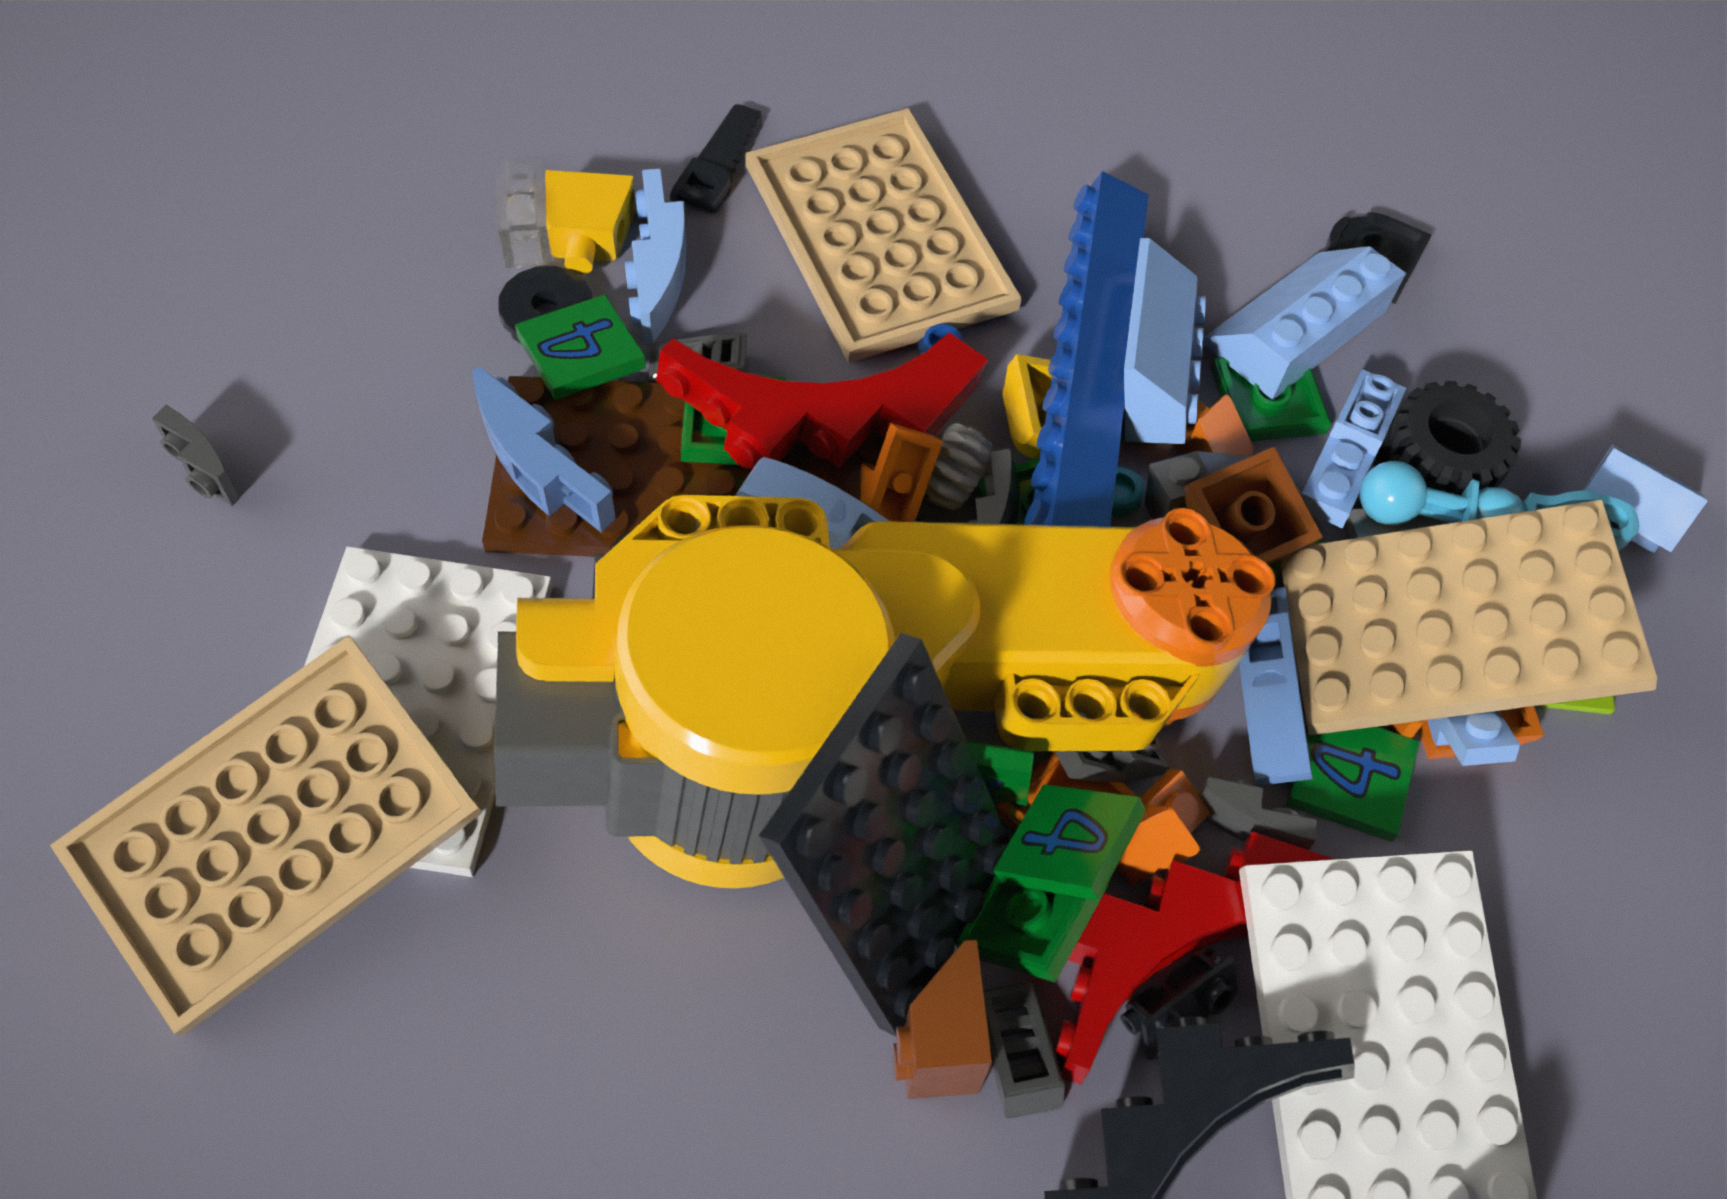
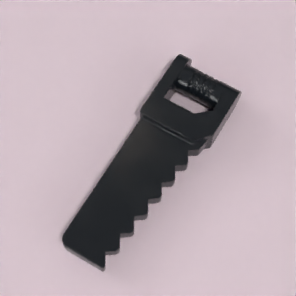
(717, 161)

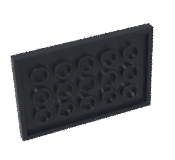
(890, 835)

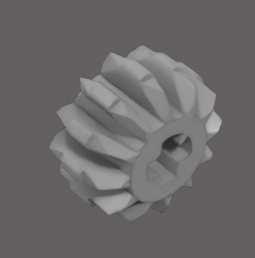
(958, 466)

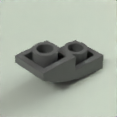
(197, 455)
(1002, 491)
(1114, 765)
(1238, 811)

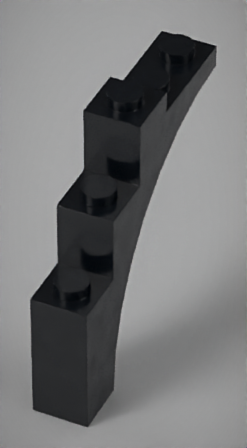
(1202, 1094)

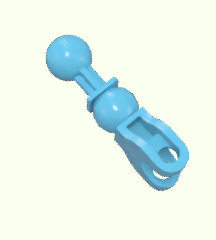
(1398, 493)

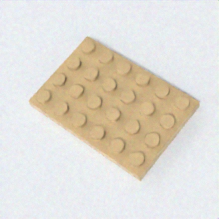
(880, 234)
(1464, 619)
(264, 834)

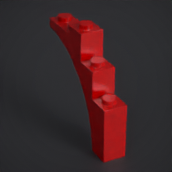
(830, 418)
(1134, 942)

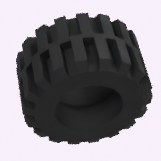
(1460, 420)

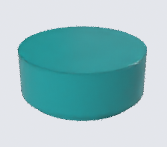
(1127, 493)

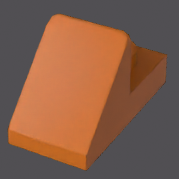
(1217, 431)
(901, 473)
(1166, 828)

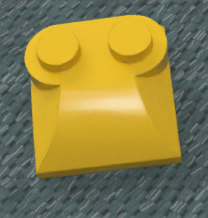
(1023, 399)

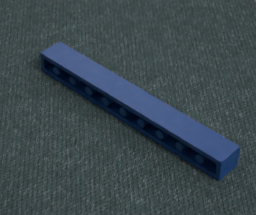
(1087, 370)

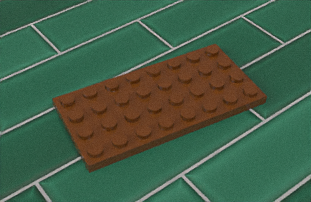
(634, 442)

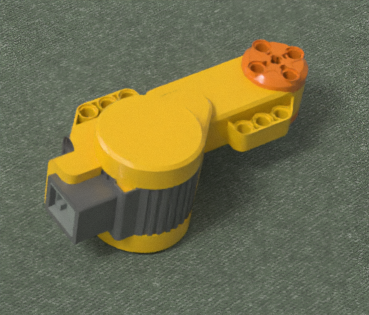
(739, 646)

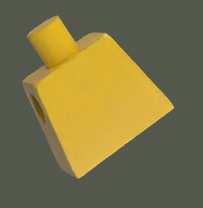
(588, 216)

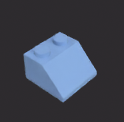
(1661, 501)

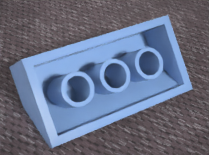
(1306, 317)
(1162, 349)

